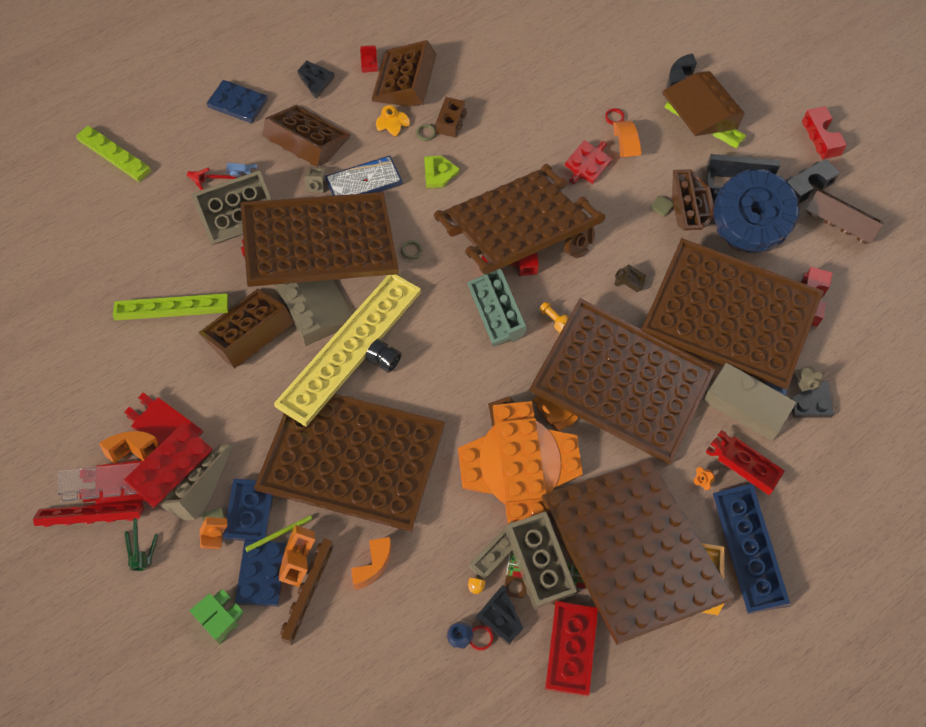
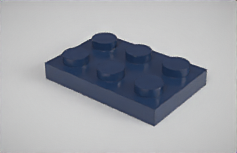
(237, 101)
(247, 512)
(260, 575)

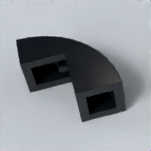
(681, 68)

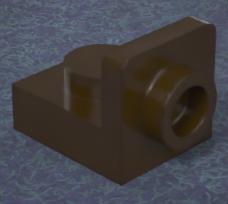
(630, 277)

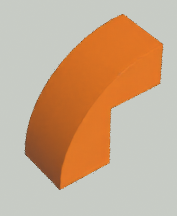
(628, 138)
(121, 444)
(295, 556)
(380, 556)

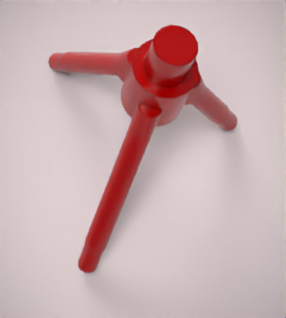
(199, 177)

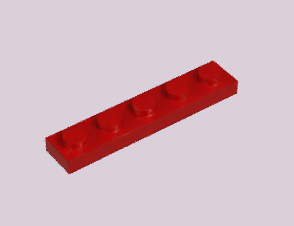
(88, 514)

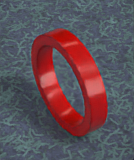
(613, 110)
(491, 638)

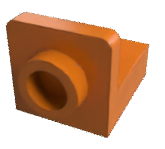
(211, 532)

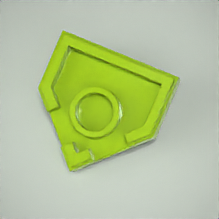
(438, 171)

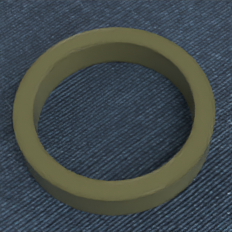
(425, 126)
(412, 242)

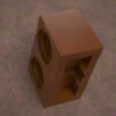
(450, 117)

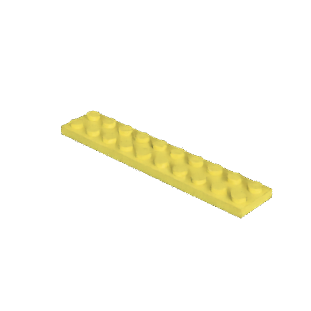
(346, 349)

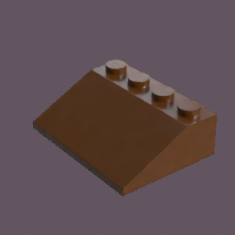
(405, 74)
(704, 104)
(304, 134)
(247, 327)

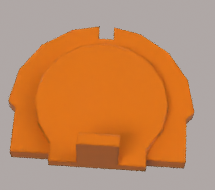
(554, 414)

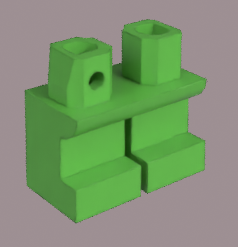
(214, 617)

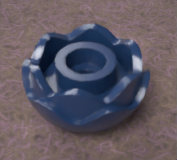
(466, 634)

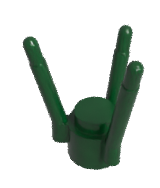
(138, 560)

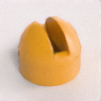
(476, 585)

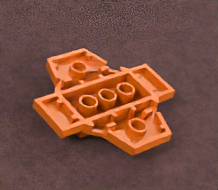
(519, 461)

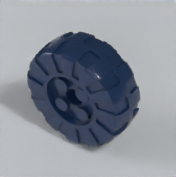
(773, 209)

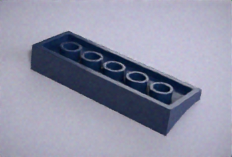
(751, 549)

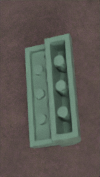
(497, 307)

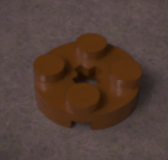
(577, 245)

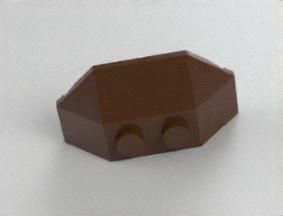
(691, 200)

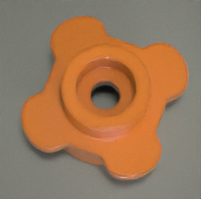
(708, 478)

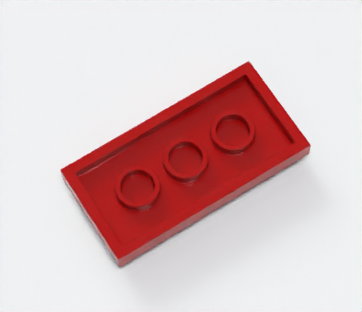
(168, 465)
(571, 649)

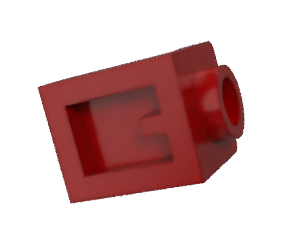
(368, 59)

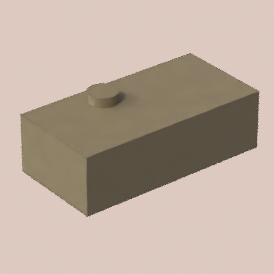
(749, 401)
(540, 560)

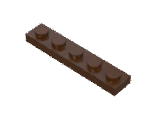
(306, 591)

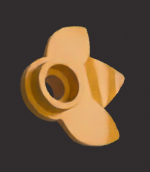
(392, 122)

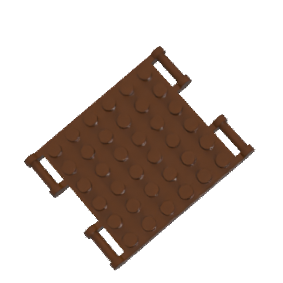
(518, 219)

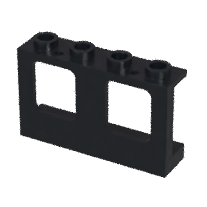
(730, 166)

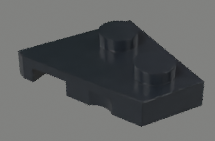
(315, 77)
(813, 403)
(501, 617)

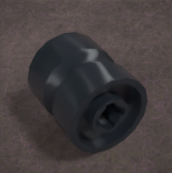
(382, 354)

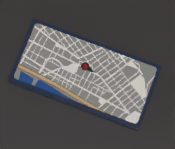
(365, 178)

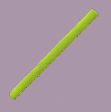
(278, 533)

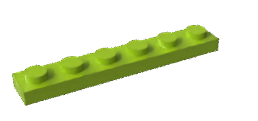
(170, 306)

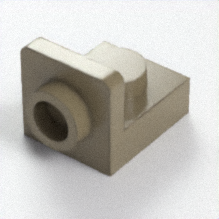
(314, 179)
(807, 378)

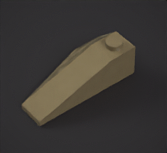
(195, 493)

